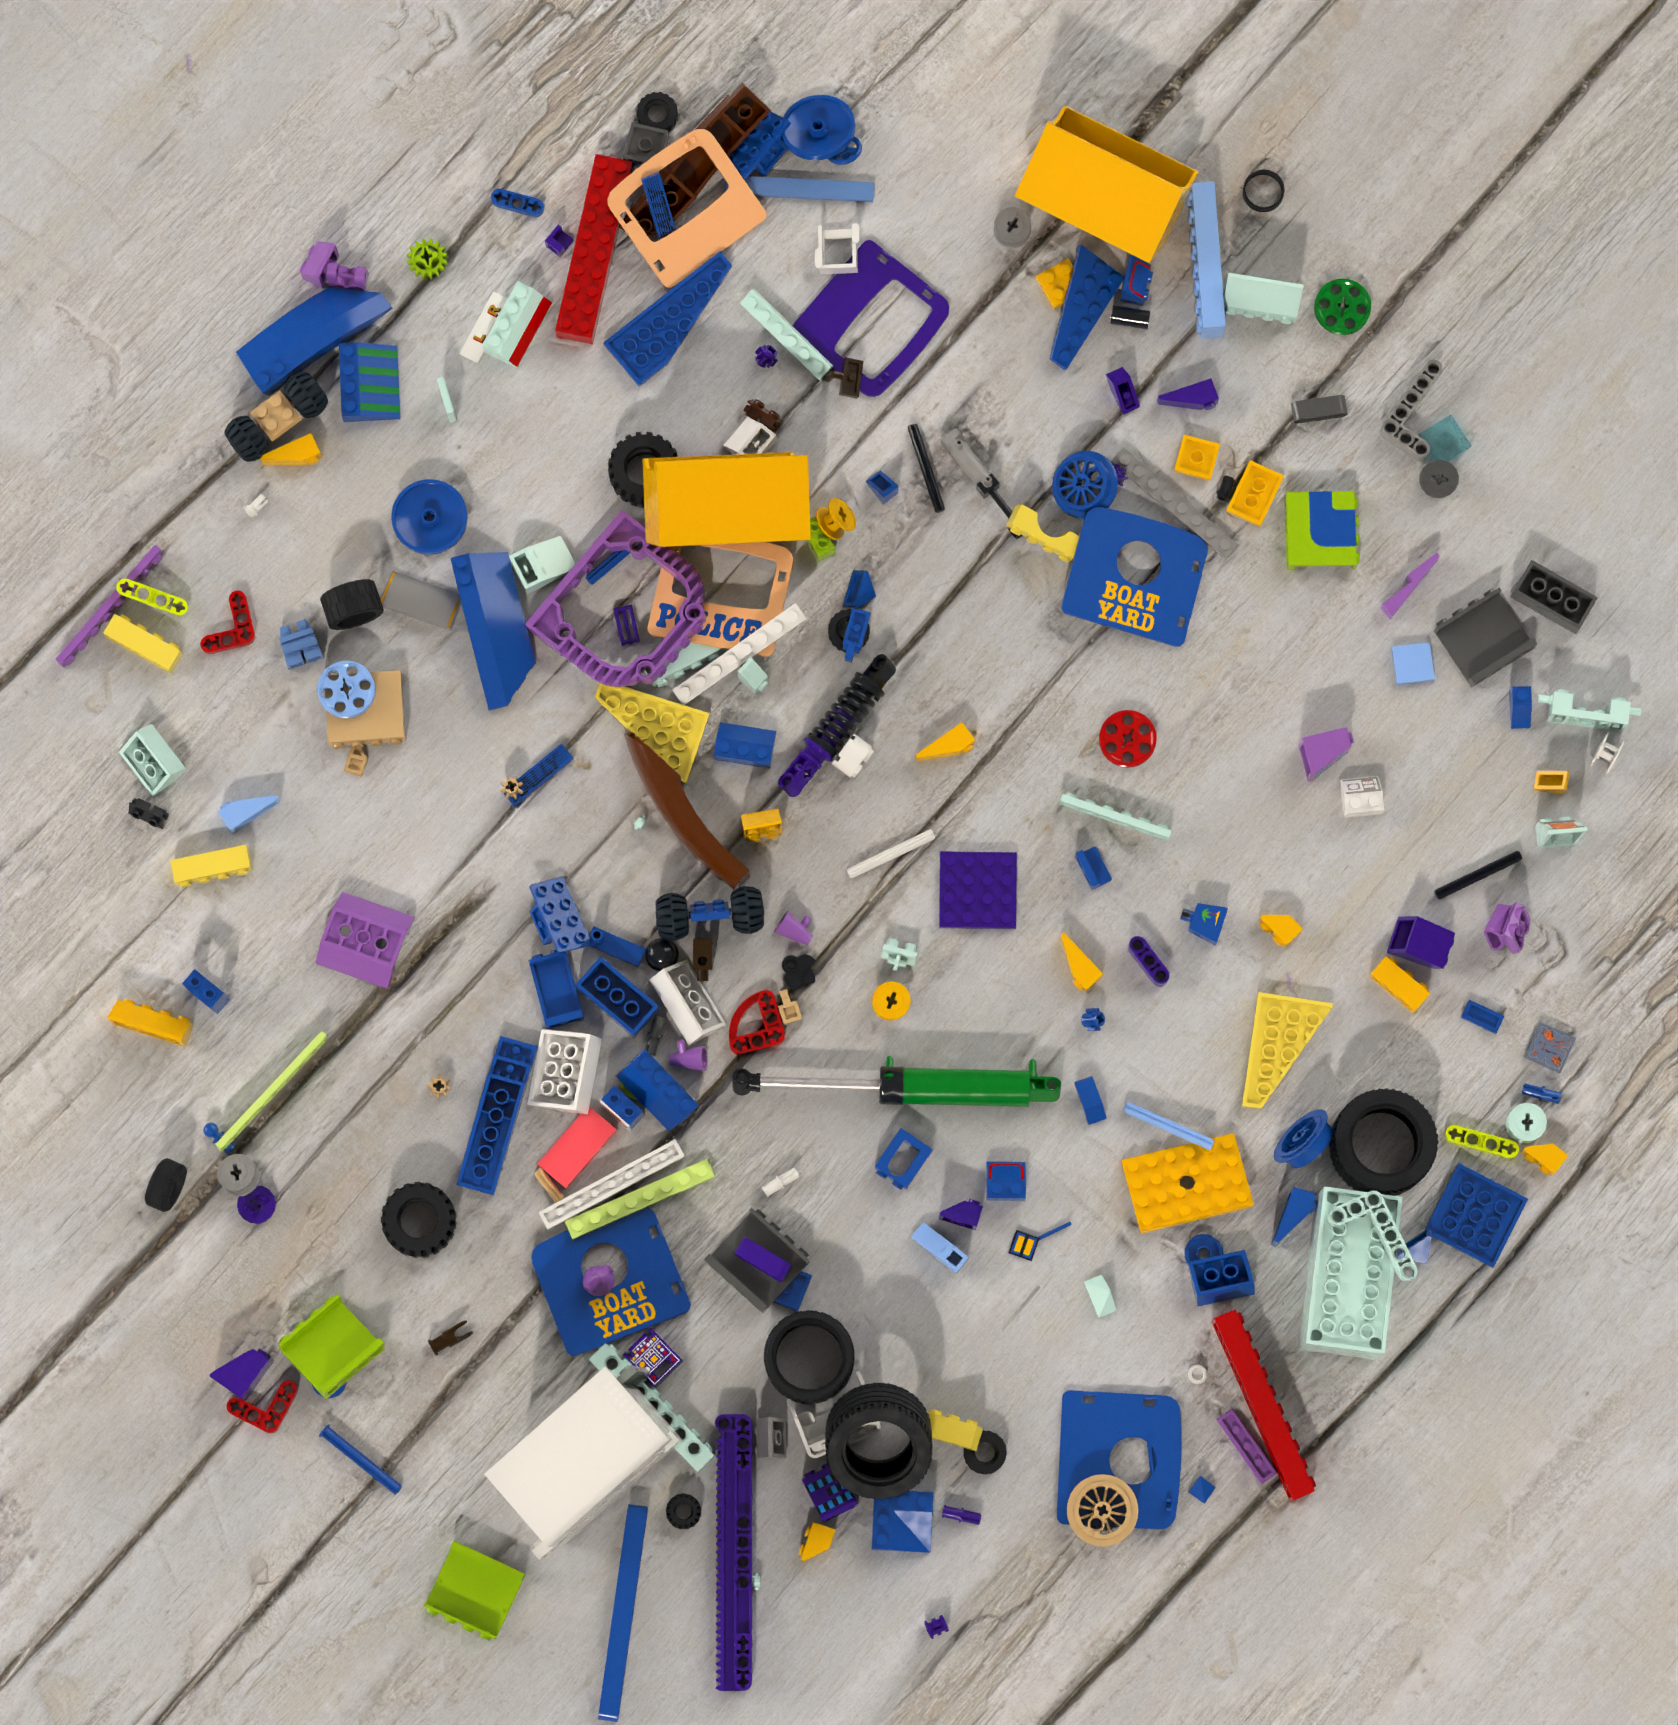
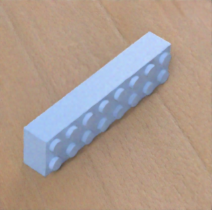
(1206, 259)

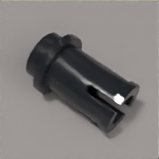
(1225, 488)

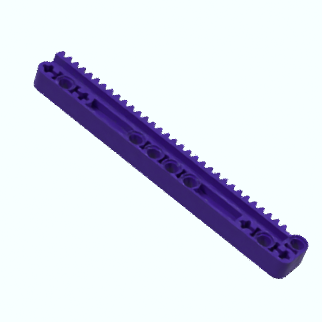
(734, 1600)

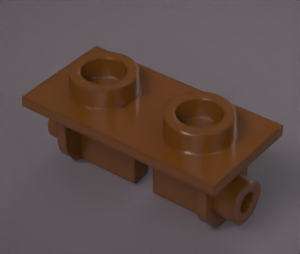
(757, 410)

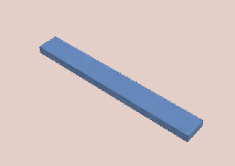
(810, 189)

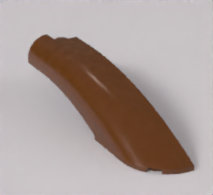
(688, 174)
(671, 801)

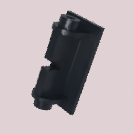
(140, 810)

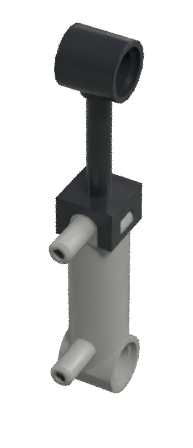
(985, 482)

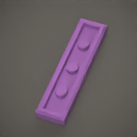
(1246, 1446)

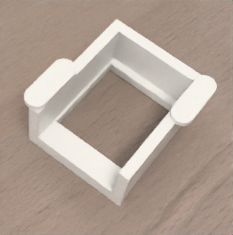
(837, 234)

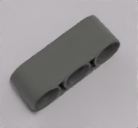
(1319, 409)

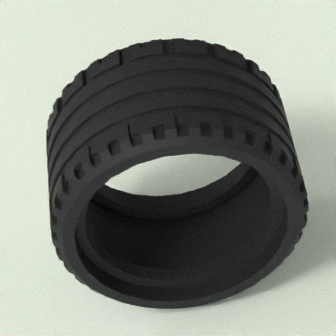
(797, 1320)

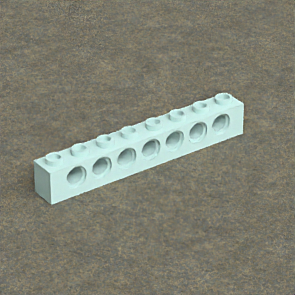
(705, 1454)

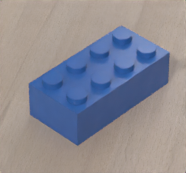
(617, 997)

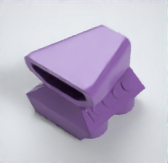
(1508, 927)

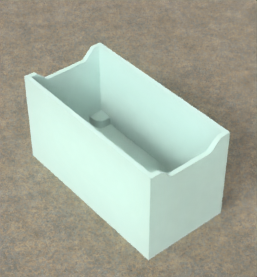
(1347, 1280)

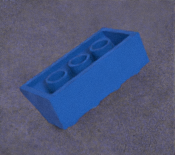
(656, 1090)

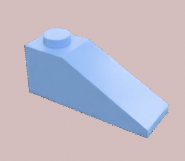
(242, 812)

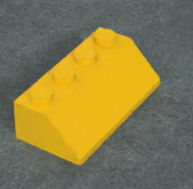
(151, 1023)

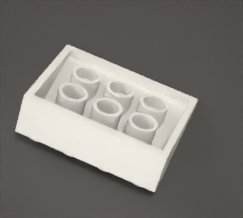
(564, 1071)

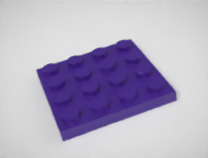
(977, 890)

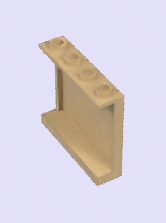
(379, 723)

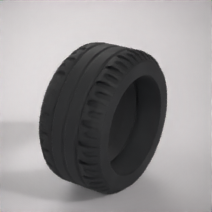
(165, 1185)

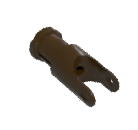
(448, 1338)

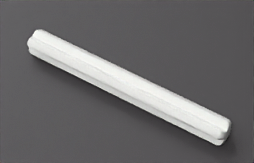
(891, 853)

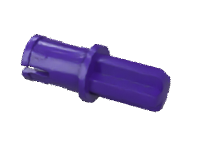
(961, 1515)

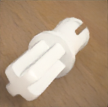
(781, 1181)

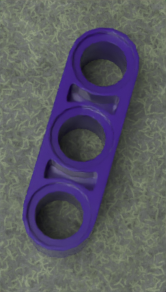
(1147, 951)
(762, 1259)

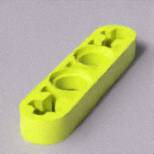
(151, 599)
(1481, 1143)

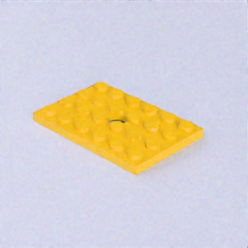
(1161, 1200)

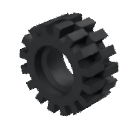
(683, 1499)

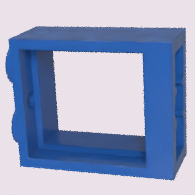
(205, 991)

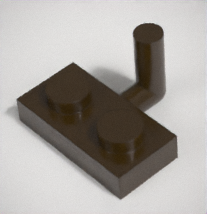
(849, 377)

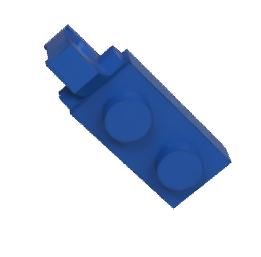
(855, 633)

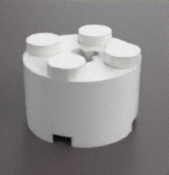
(852, 755)

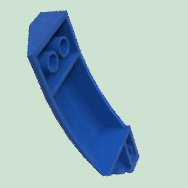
(309, 334)
(494, 623)

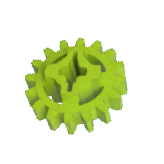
(420, 260)

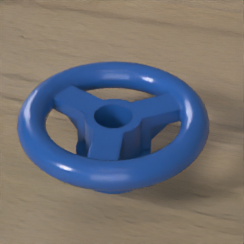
(848, 155)

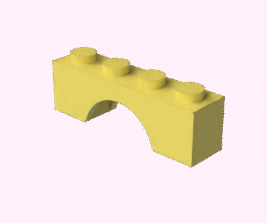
(1024, 522)

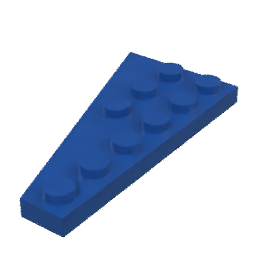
(1085, 300)

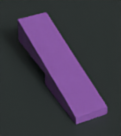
(1393, 604)

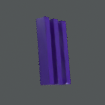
(630, 640)

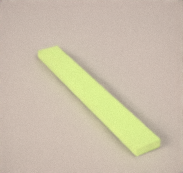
(271, 1091)

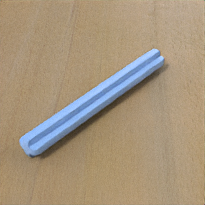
(1169, 1126)

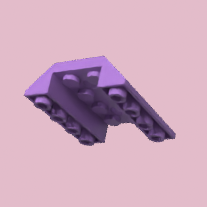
(357, 952)

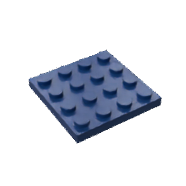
(1476, 1215)

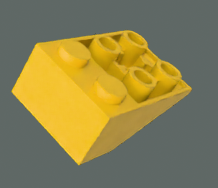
(761, 825)

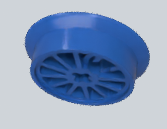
(1107, 476)
(1304, 1140)

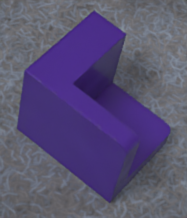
(558, 241)

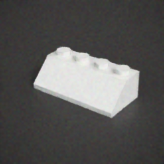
(687, 1002)

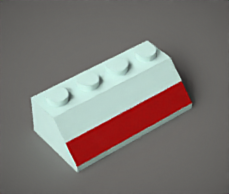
(517, 325)

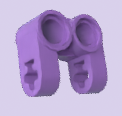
(344, 277)

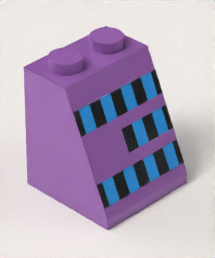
(1324, 750)

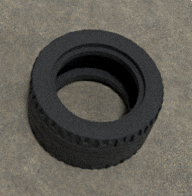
(1406, 1109)
(878, 1477)

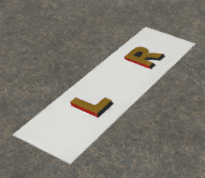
(473, 346)

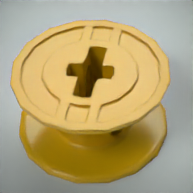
(836, 519)
(880, 1003)

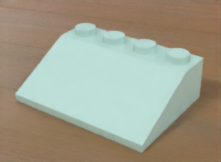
(1262, 298)

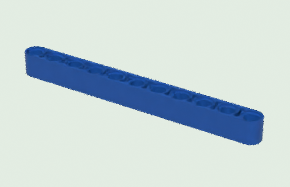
(623, 1613)

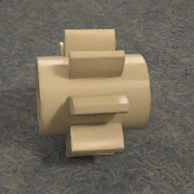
(516, 786)
(435, 1083)

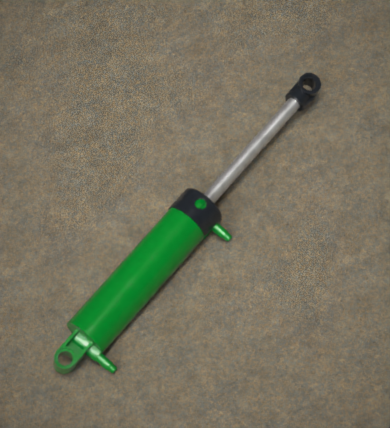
(925, 1085)

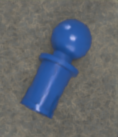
(211, 1131)

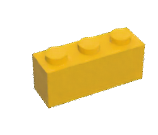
(1400, 984)

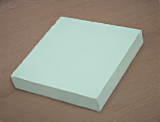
(446, 399)

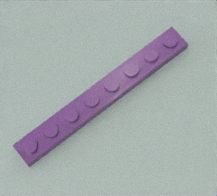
(104, 613)

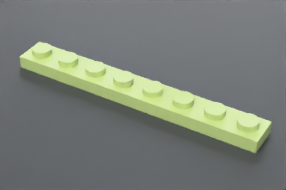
(639, 1199)

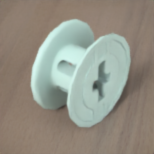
(1534, 1116)

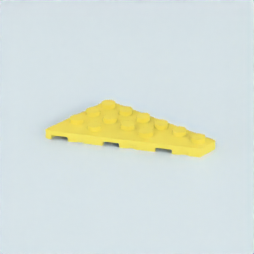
(663, 725)
(1278, 1037)

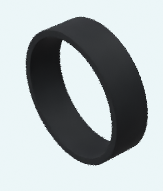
(1269, 173)

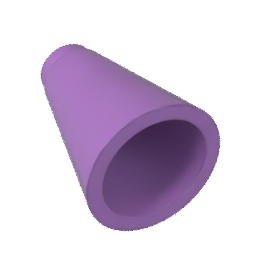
(793, 929)
(691, 1058)

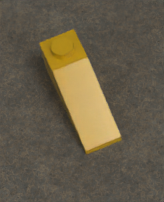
(298, 452)
(950, 744)
(1081, 967)

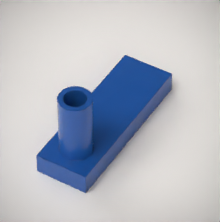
(616, 946)

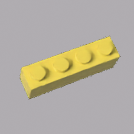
(142, 643)
(211, 865)

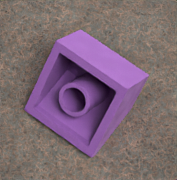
(316, 266)

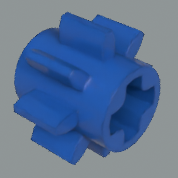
(1093, 1019)

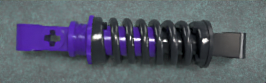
(822, 743)

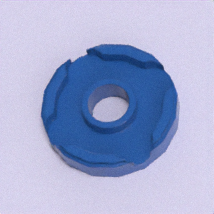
(1199, 1242)

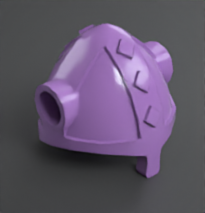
(598, 1280)

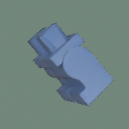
(302, 641)

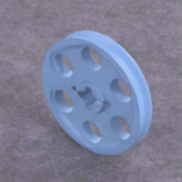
(338, 685)

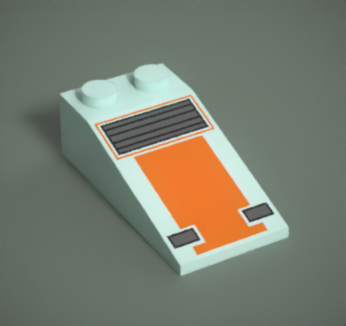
(1559, 833)

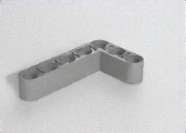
(1408, 408)

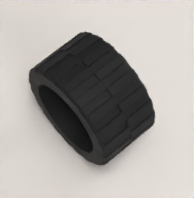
(351, 604)

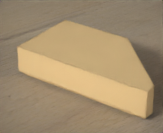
(356, 762)

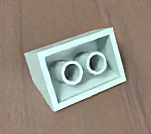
(152, 759)

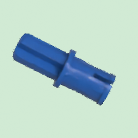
(1541, 1093)

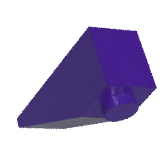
(1194, 396)

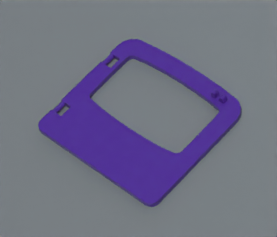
(849, 294)

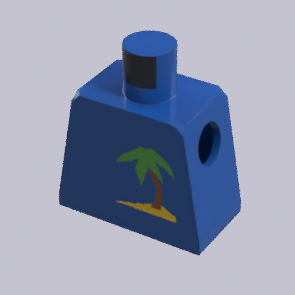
(1205, 921)

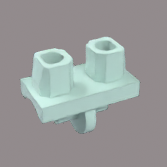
(899, 956)

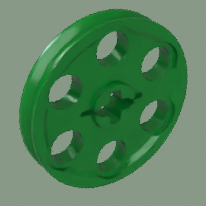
(1349, 313)

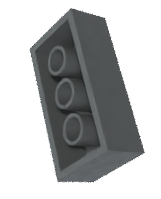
(1554, 597)

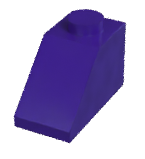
(1123, 390)

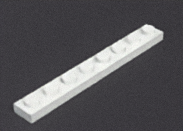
(739, 654)
(611, 1184)

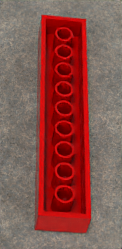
(592, 253)
(1263, 1406)

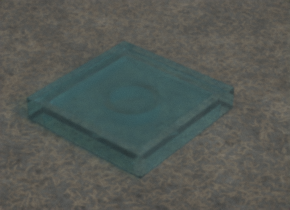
(1445, 439)

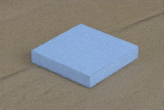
(1413, 663)

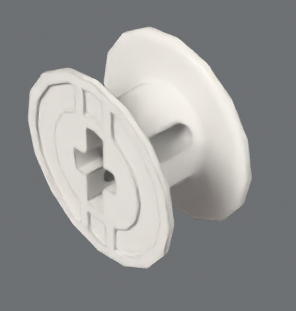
(1607, 753)

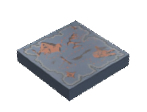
(1550, 1047)

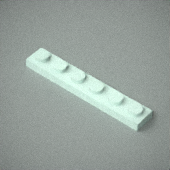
(786, 334)
(1107, 813)

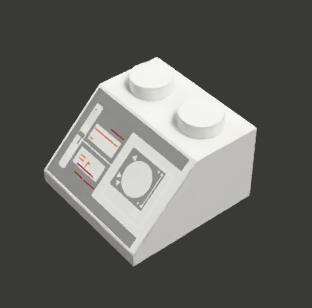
(1361, 797)

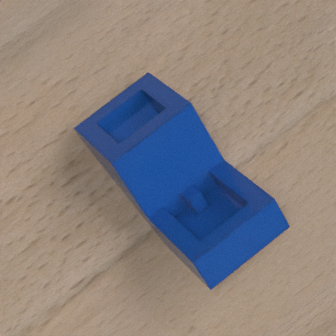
(1090, 1100)

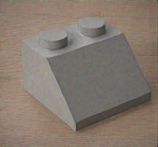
(770, 1438)

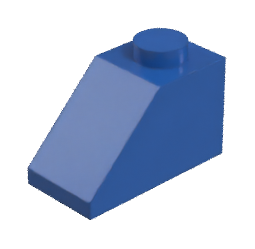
(1520, 707)

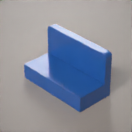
(1093, 867)

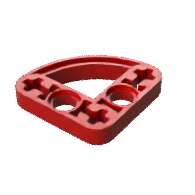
(769, 1027)

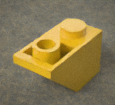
(1282, 927)
(1546, 1156)
(818, 1541)

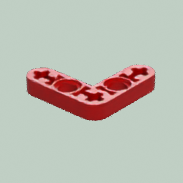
(235, 633)
(264, 1416)

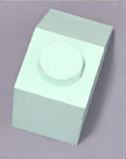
(753, 676)

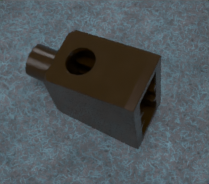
(704, 948)

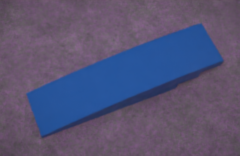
(497, 1115)

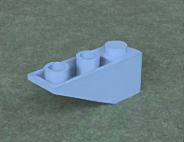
(940, 1248)

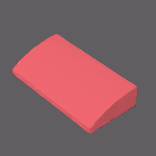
(577, 1147)

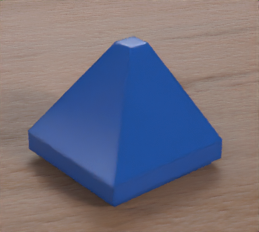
(1202, 1489)

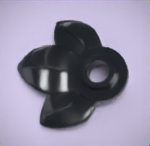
(800, 973)

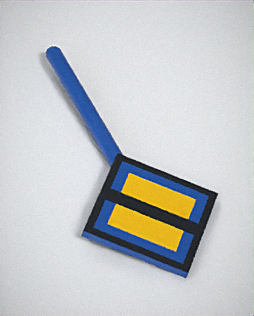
(1025, 1244)

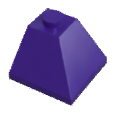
(963, 1214)

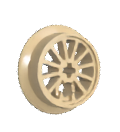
(1087, 1533)

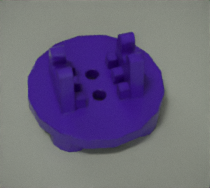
(250, 1211)

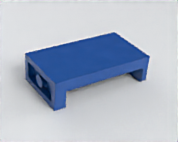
(555, 989)

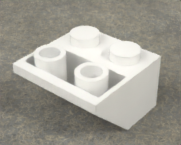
(751, 438)

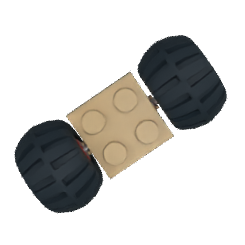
(276, 416)

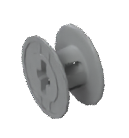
(1019, 234)
(247, 1180)

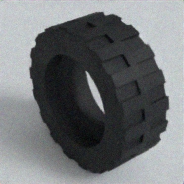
(662, 100)
(834, 627)
(998, 1459)

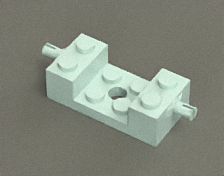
(1613, 718)

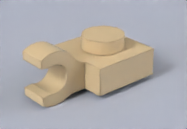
(789, 1010)

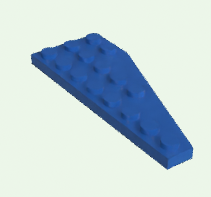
(656, 333)

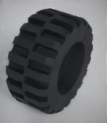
(624, 453)
(392, 1219)

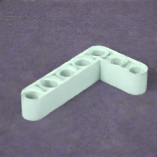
(1381, 1229)

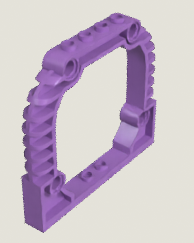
(620, 535)

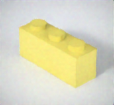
(953, 1431)

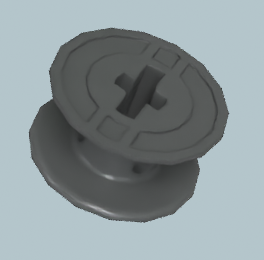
(1442, 489)

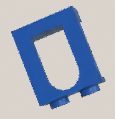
(904, 1180)

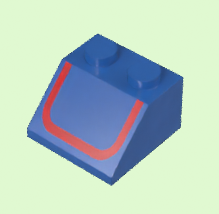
(1135, 281)
(1005, 1181)

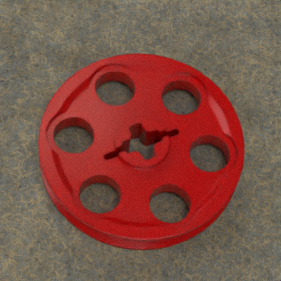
(1136, 737)

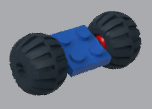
(673, 914)

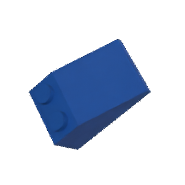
(1297, 1207)

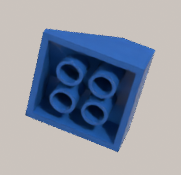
(903, 1523)

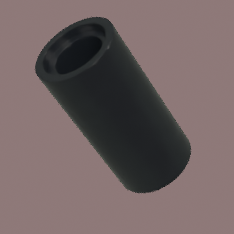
(1130, 317)

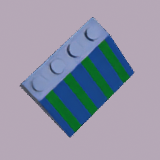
(369, 382)

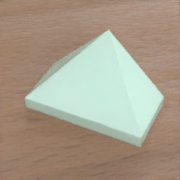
(1100, 1296)

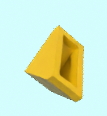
(1552, 781)

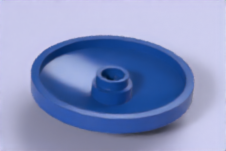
(819, 127)
(429, 517)

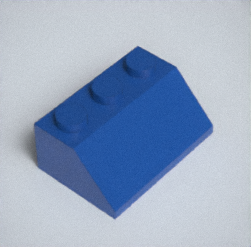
(744, 745)
(1221, 1278)

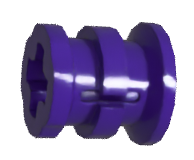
(936, 1626)

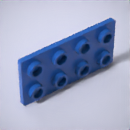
(761, 147)
(557, 916)

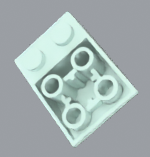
(542, 563)

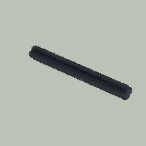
(926, 468)
(1477, 875)

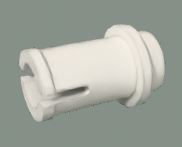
(256, 506)

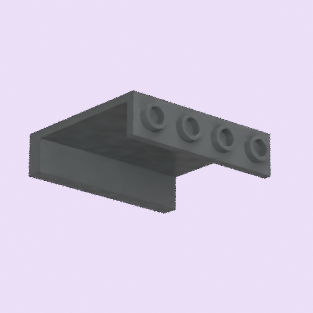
(1483, 637)
(749, 1281)

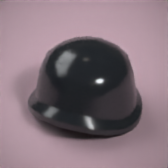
(661, 954)

